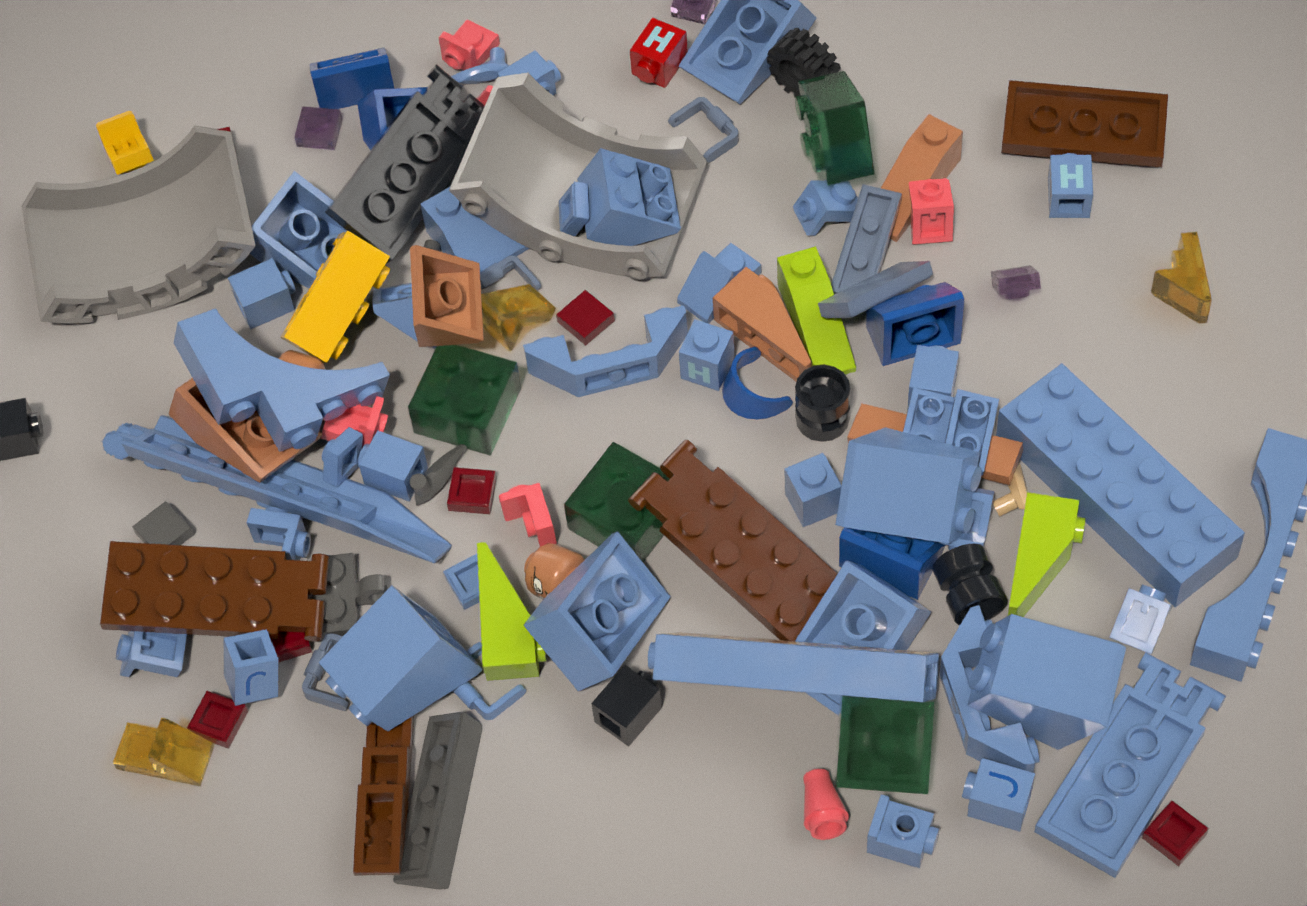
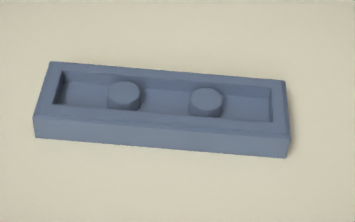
(866, 236)
(875, 289)

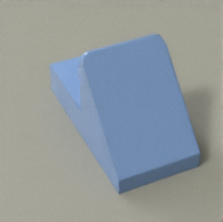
(710, 276)

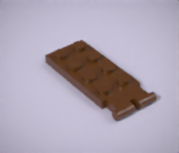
(736, 542)
(212, 591)

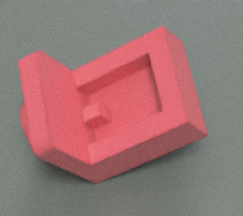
(360, 418)

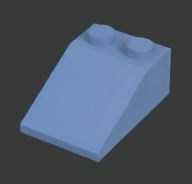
(736, 41)
(296, 230)
(598, 613)
(862, 613)

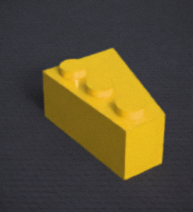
(336, 297)

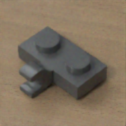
(346, 594)

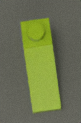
(802, 286)
(1044, 547)
(506, 644)

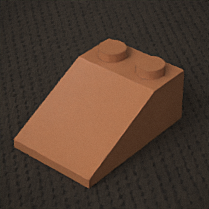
(240, 444)

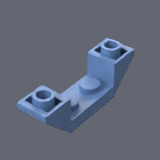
(550, 360)
(1002, 745)

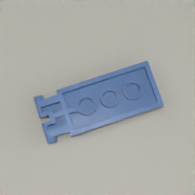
(1128, 767)

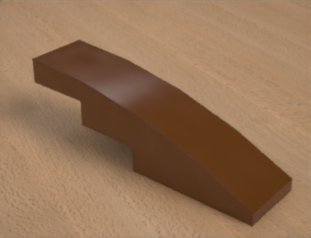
(383, 800)

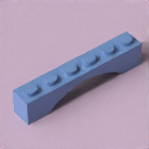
(1231, 625)

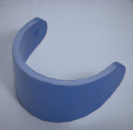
(742, 400)

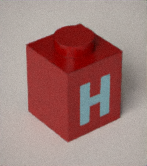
(658, 52)

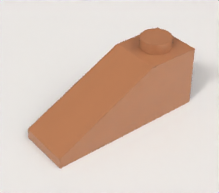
(928, 154)
(759, 319)

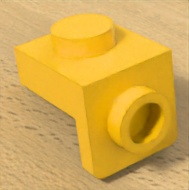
(124, 143)

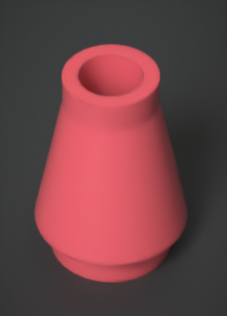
(823, 809)

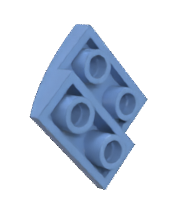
(956, 420)

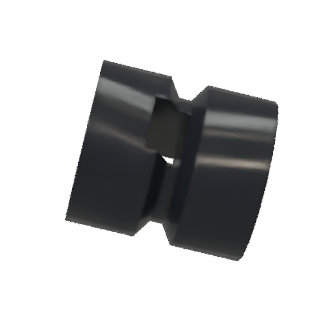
(822, 402)
(970, 582)

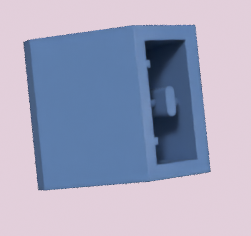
(628, 200)

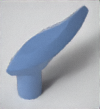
(485, 71)

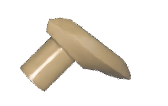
(1016, 497)

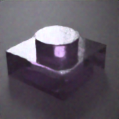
(693, 10)
(318, 128)
(1016, 281)

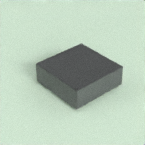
(163, 527)

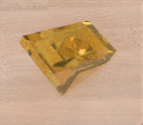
(1186, 284)
(511, 309)
(164, 752)

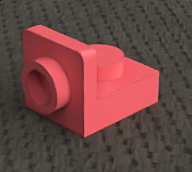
(468, 46)
(931, 211)
(529, 503)

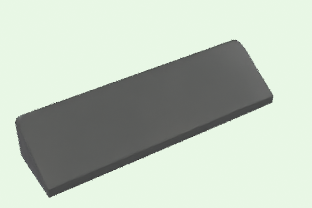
(439, 800)

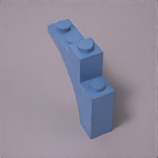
(287, 396)

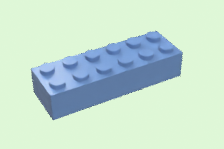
(1121, 485)

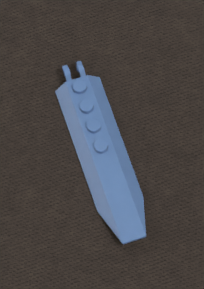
(292, 487)

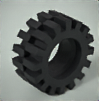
(800, 58)

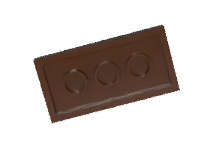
(1085, 121)

